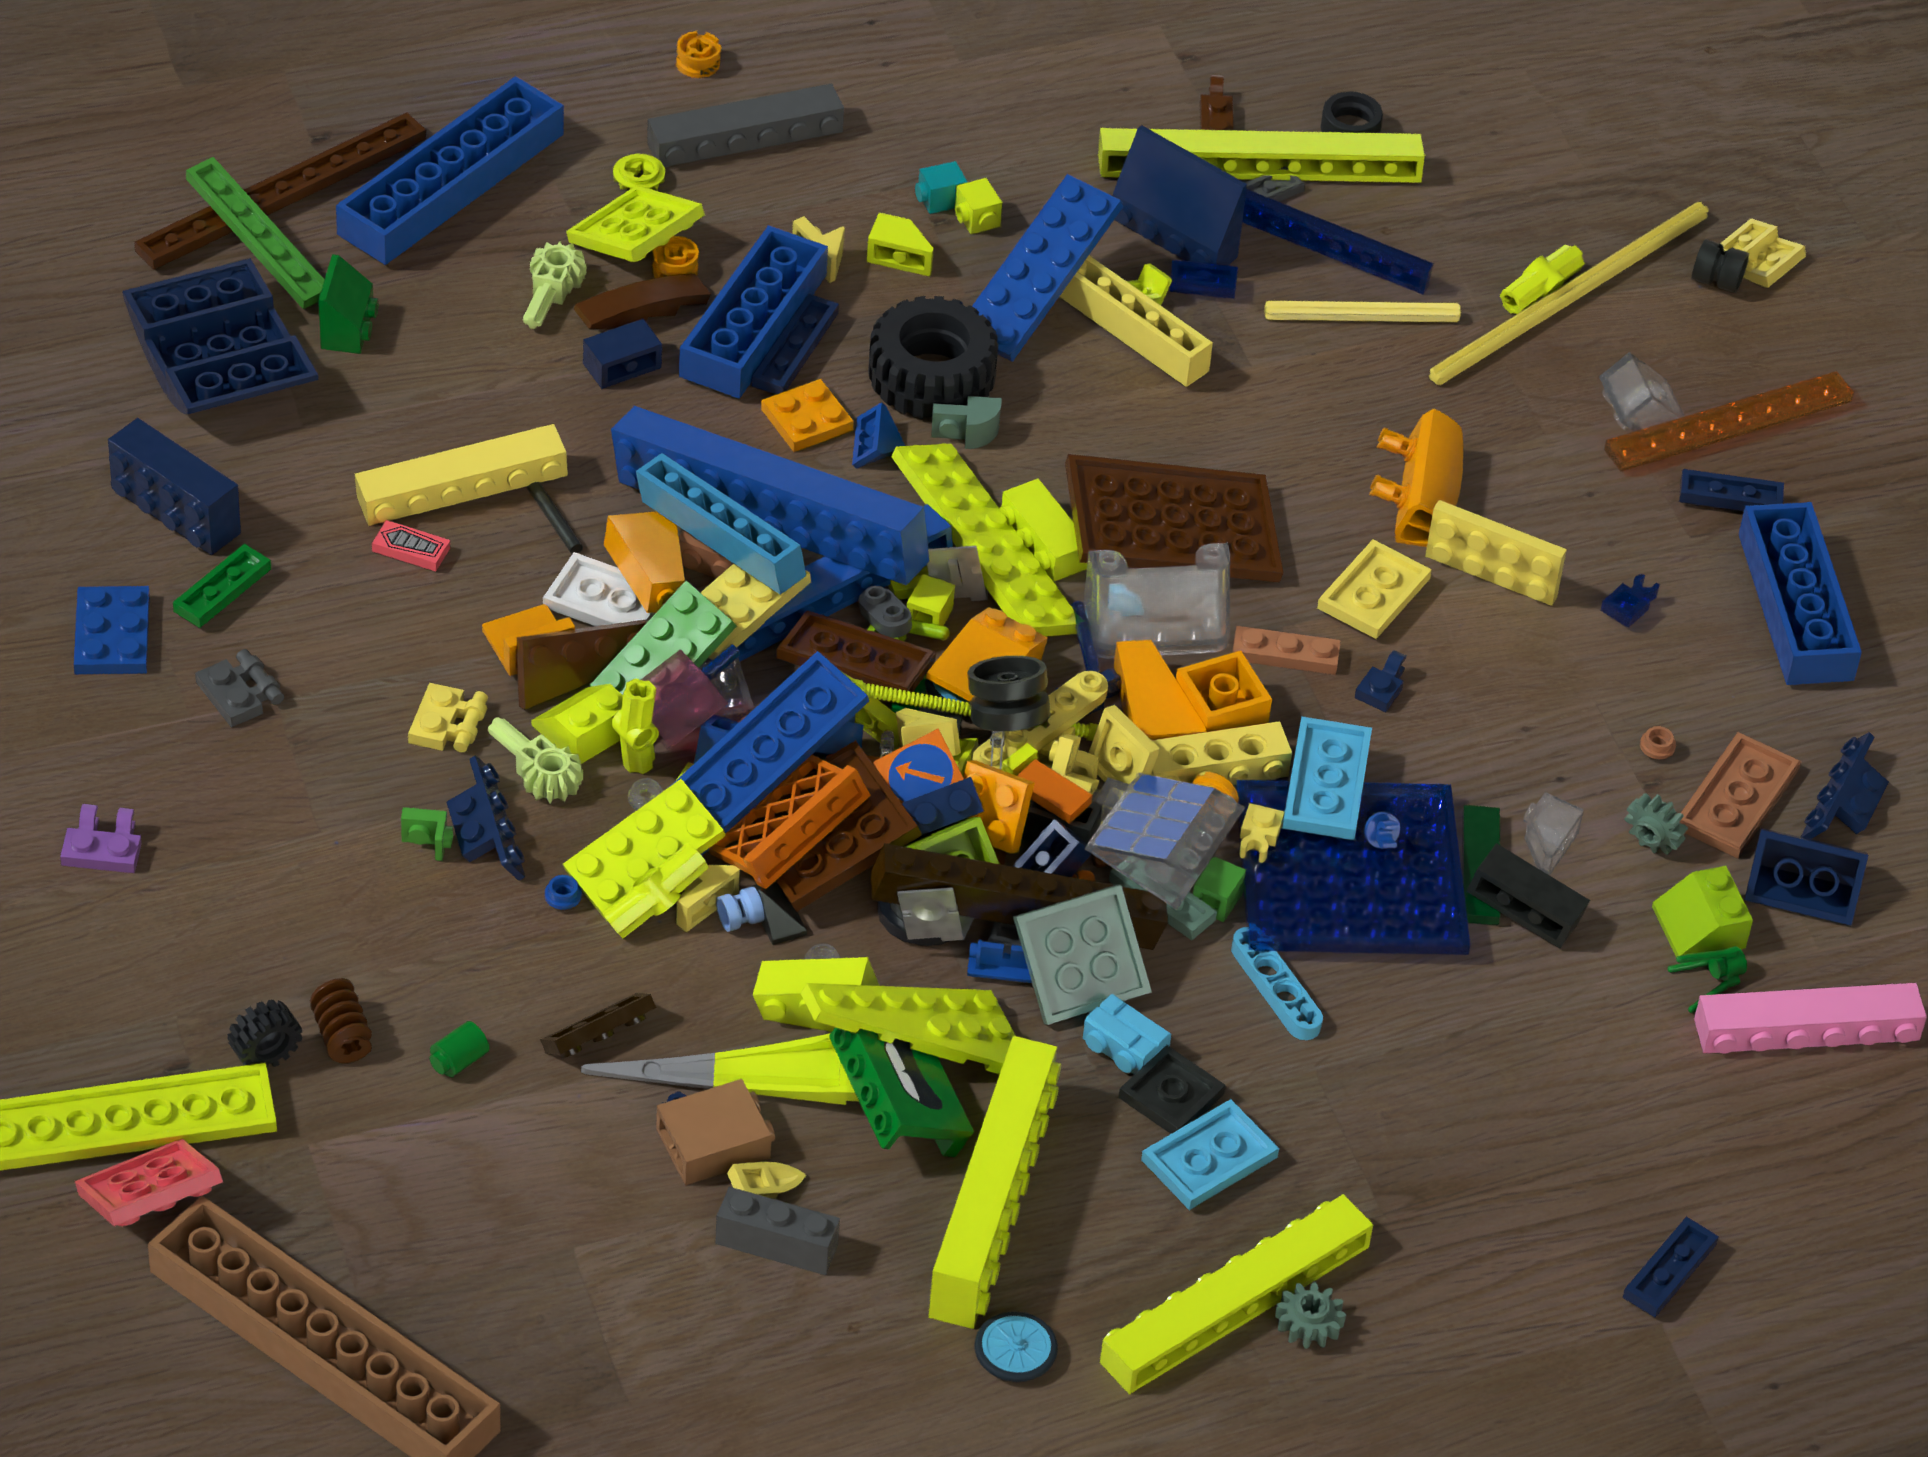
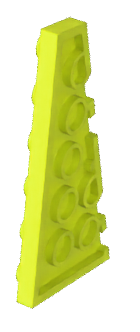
(934, 1020)

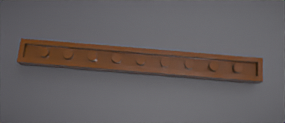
(285, 188)

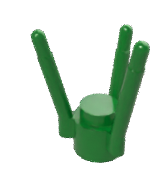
(1722, 964)

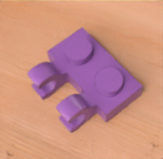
(102, 849)

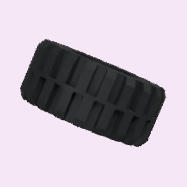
(931, 328)

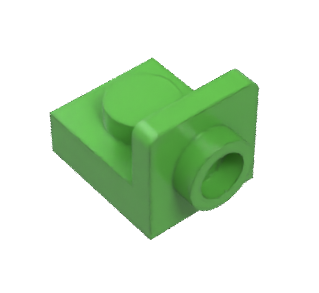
(427, 827)

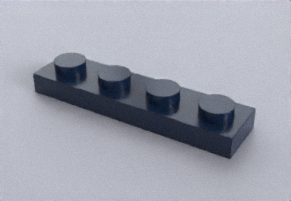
(795, 344)

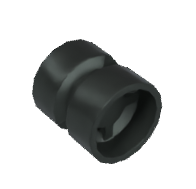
(1720, 266)

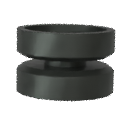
(1008, 693)

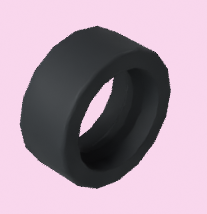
(1351, 104)

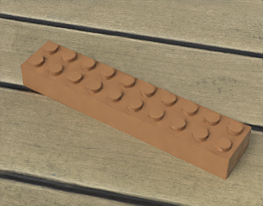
(322, 1335)

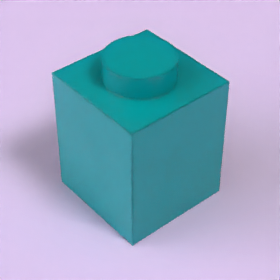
(938, 186)

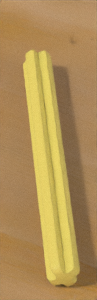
(1362, 311)

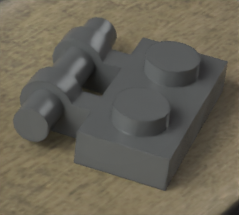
(230, 693)

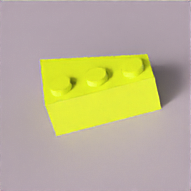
(782, 981)

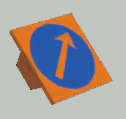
(919, 767)

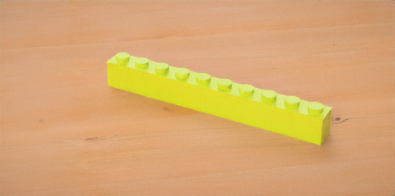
(1305, 154)

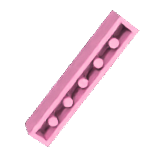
(1810, 1018)

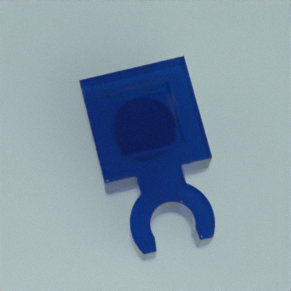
(1628, 603)

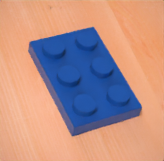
(112, 630)

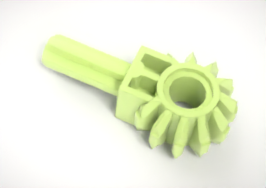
(554, 275)
(543, 766)

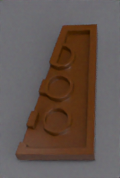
(567, 659)

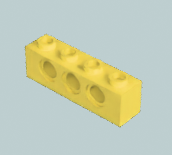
(1235, 753)

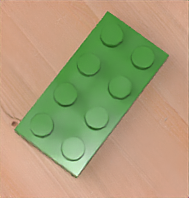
(683, 623)

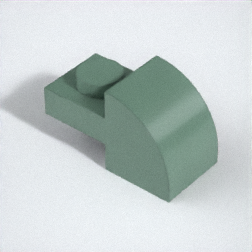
(975, 423)

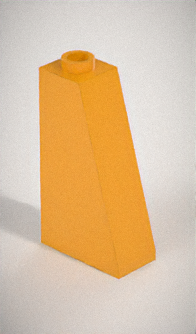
(647, 555)
(1152, 694)

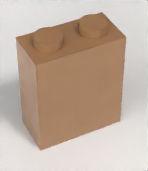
(714, 1131)

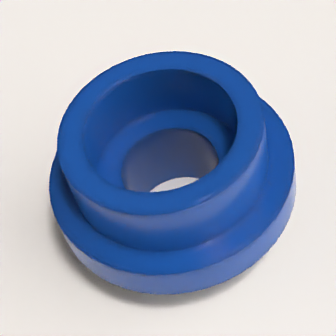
(563, 892)

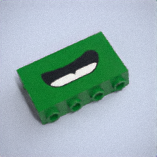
(902, 1091)

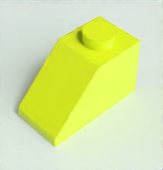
(899, 245)

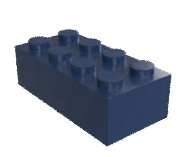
(174, 486)

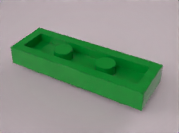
(221, 585)

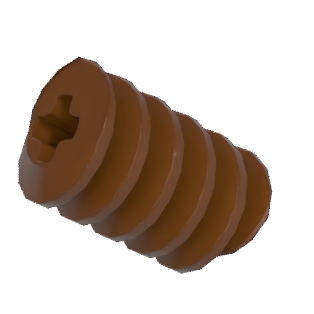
(341, 1021)

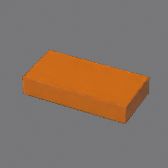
(1056, 792)

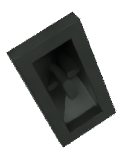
(780, 918)

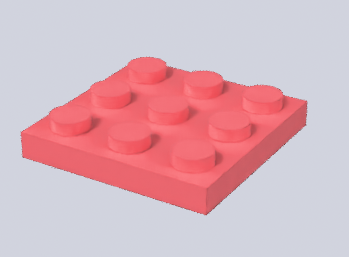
(149, 1183)

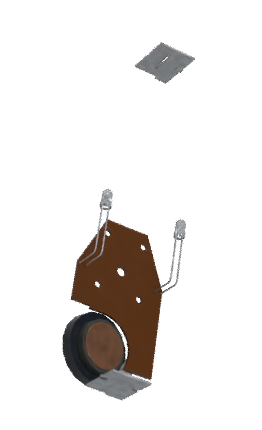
(932, 914)

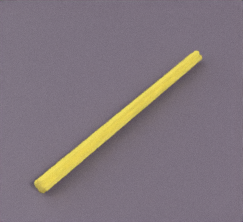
(1567, 293)

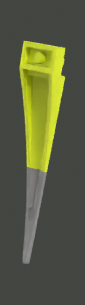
(789, 1069)

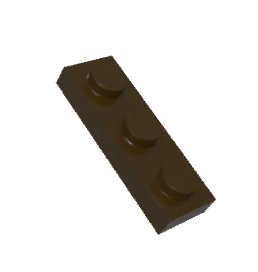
(598, 1025)

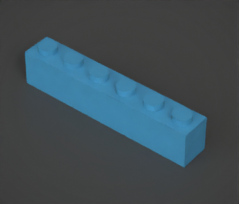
(721, 523)

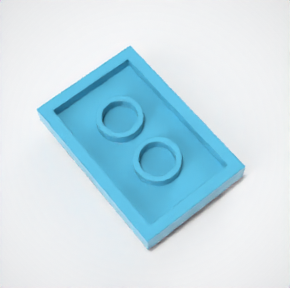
(1210, 1154)

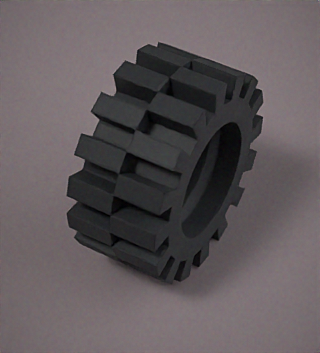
(265, 1034)

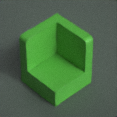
(1220, 886)

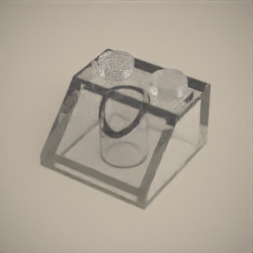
(1638, 394)

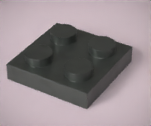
(1171, 1090)

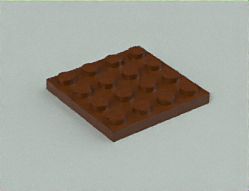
(852, 843)

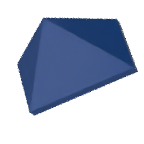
(875, 436)

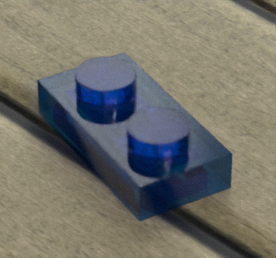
(1203, 279)

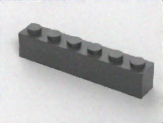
(745, 125)

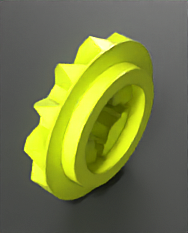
(631, 165)

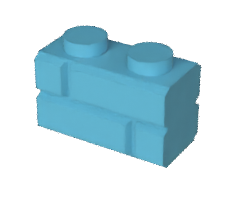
(1124, 1034)

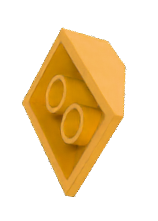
(983, 637)

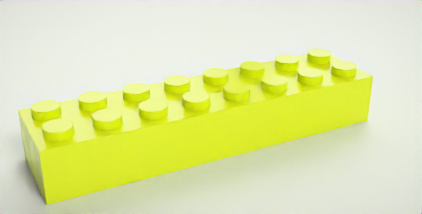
(994, 1183)

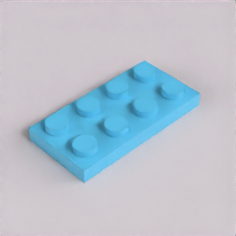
(1327, 778)

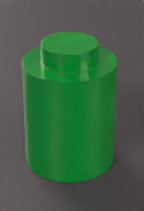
(458, 1049)

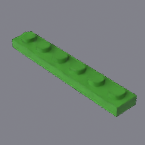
(256, 231)

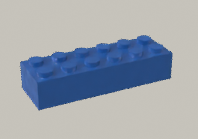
(752, 311)
(1799, 593)

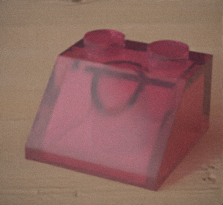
(682, 698)

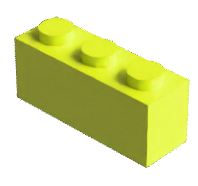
(1043, 528)

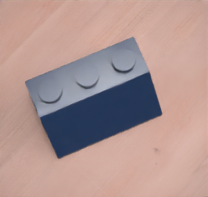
(1806, 876)

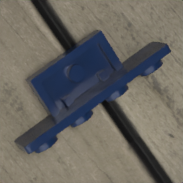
(1850, 793)
(482, 820)

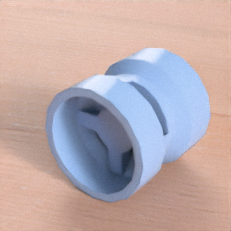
(740, 908)

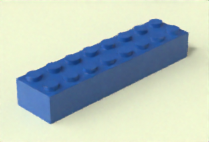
(449, 170)

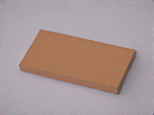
(1738, 794)

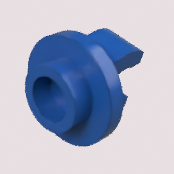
(1382, 830)

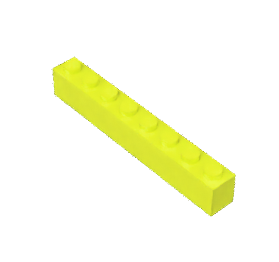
(1235, 1293)

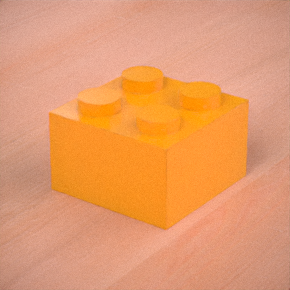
(1225, 692)

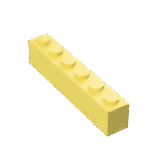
(1139, 322)
(461, 474)

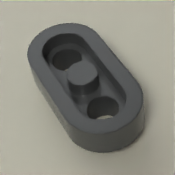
(885, 612)

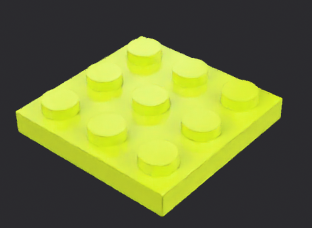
(635, 223)

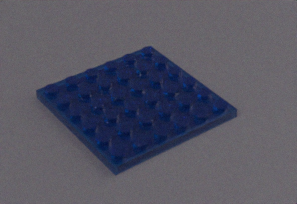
(1356, 896)

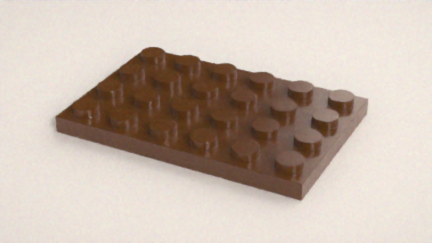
(1169, 511)

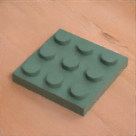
(1082, 954)

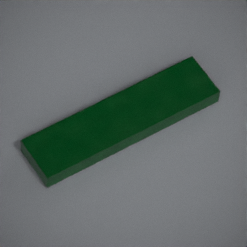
(1479, 836)

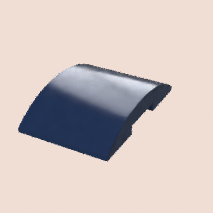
(216, 337)

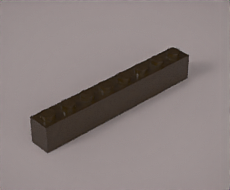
(1001, 891)

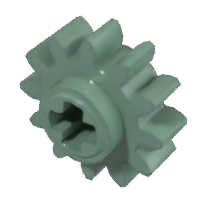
(1656, 823)
(1310, 1315)

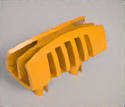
(1430, 474)

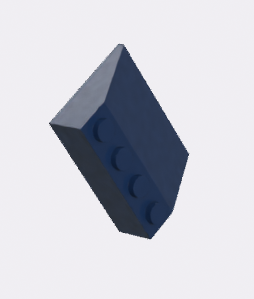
(1180, 200)

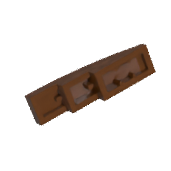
(642, 300)

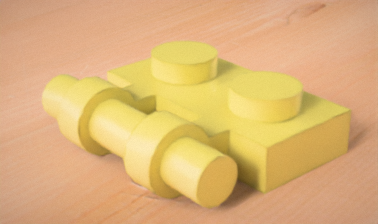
(437, 716)

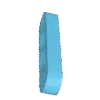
(1280, 982)

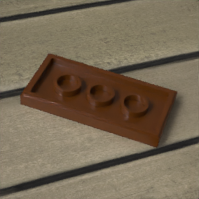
(857, 652)

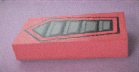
(411, 545)

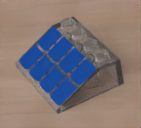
(1164, 833)

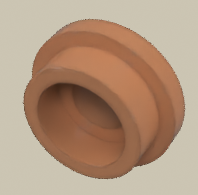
(1658, 743)

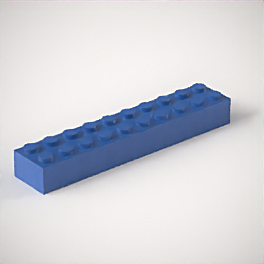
(800, 501)

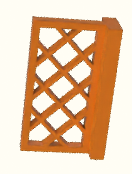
(798, 830)

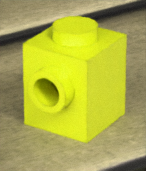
(978, 206)
(933, 598)

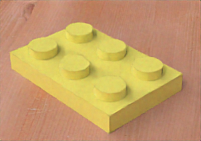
(1374, 589)

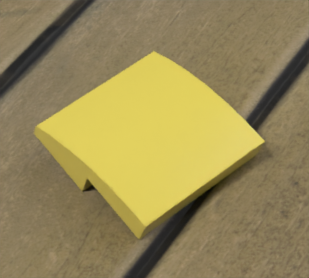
(1768, 254)

